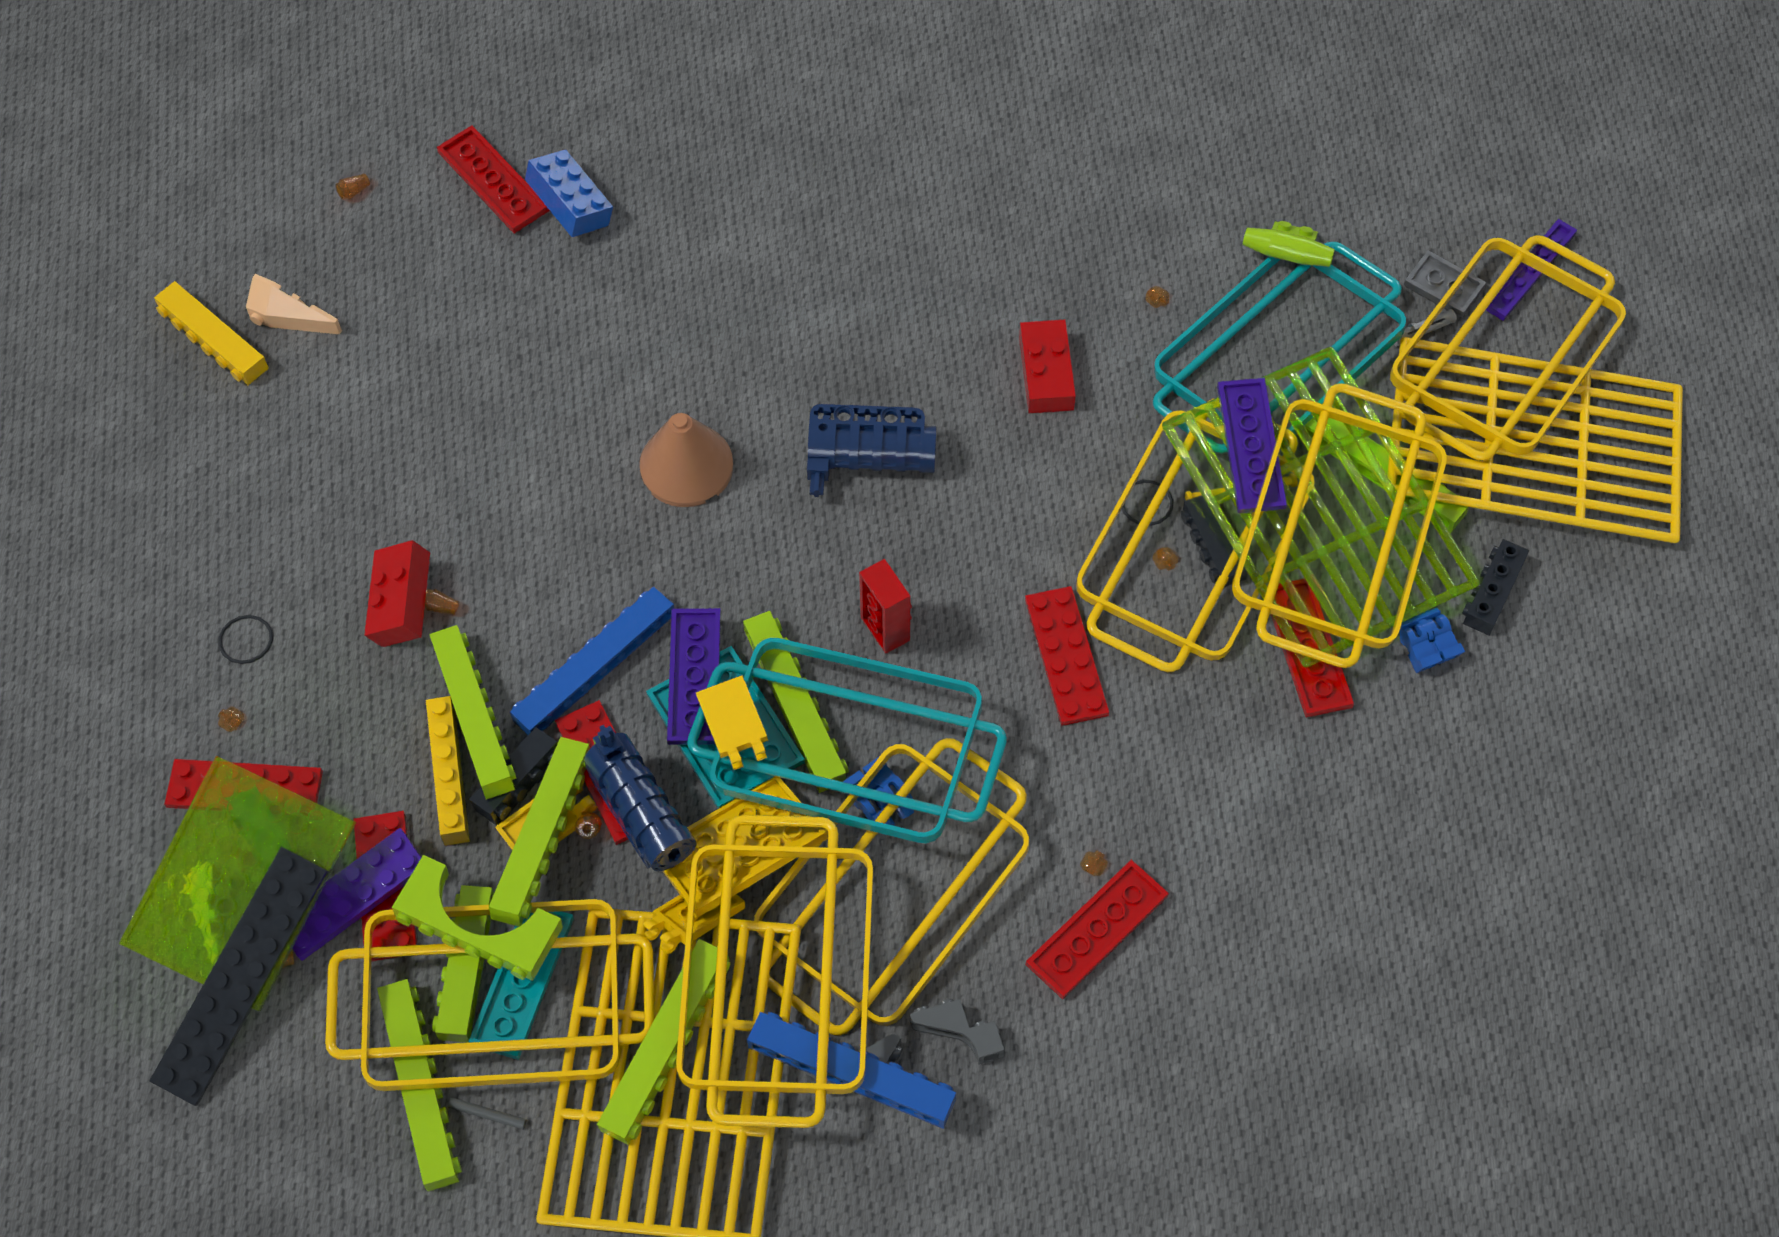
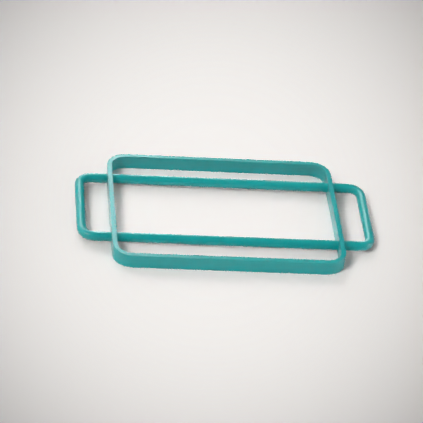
(1380, 305)
(943, 811)

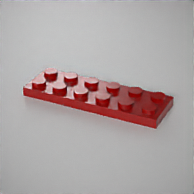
(492, 179)
(1066, 656)
(1322, 685)
(582, 727)
(189, 774)
(368, 833)
(1096, 929)

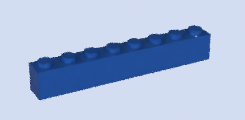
(592, 662)
(881, 1083)

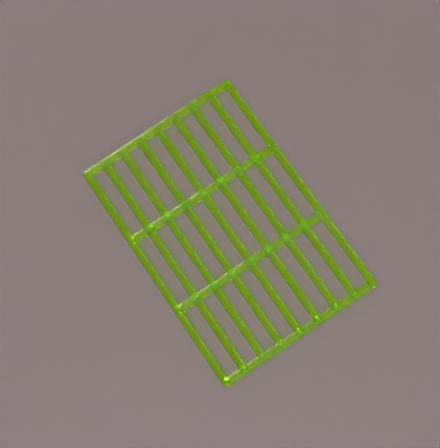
(1341, 542)

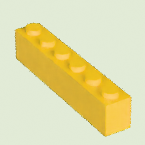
(211, 333)
(447, 771)

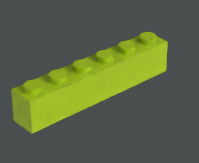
(462, 973)

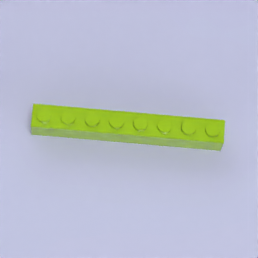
(1449, 513)
(796, 704)
(472, 712)
(540, 833)
(659, 1049)
(421, 1105)

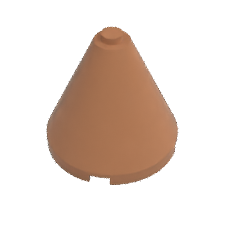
(686, 462)

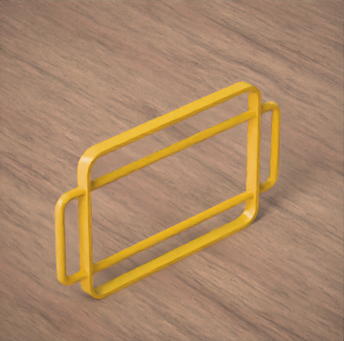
(1519, 255)
(1101, 603)
(1267, 607)
(1007, 820)
(370, 952)
(821, 1087)

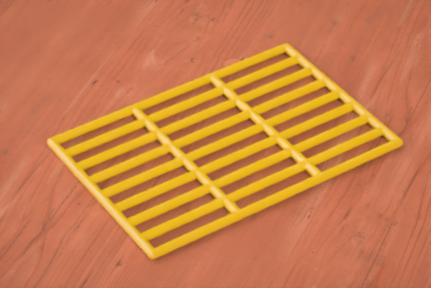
(1582, 445)
(664, 1122)

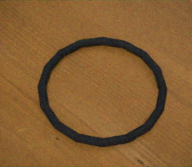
(1155, 522)
(249, 660)

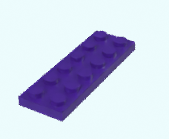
(1250, 443)
(692, 661)
(358, 891)

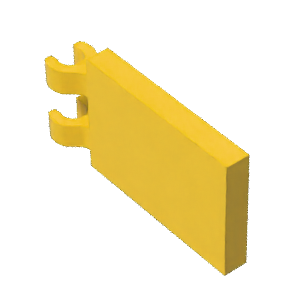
(733, 720)
(511, 827)
(674, 919)

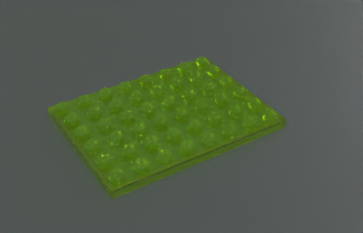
(219, 864)

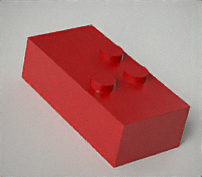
(1047, 366)
(397, 594)
(885, 606)

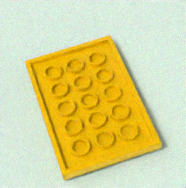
(746, 869)

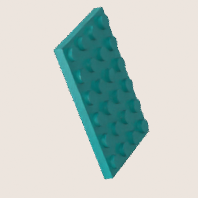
(779, 748)

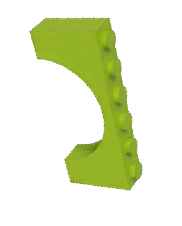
(518, 950)

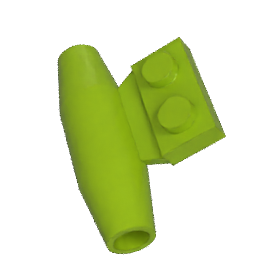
(1289, 244)

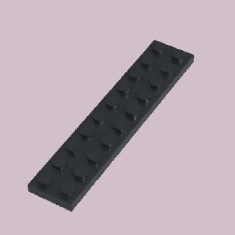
(238, 976)

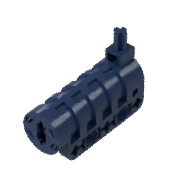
(867, 443)
(637, 801)

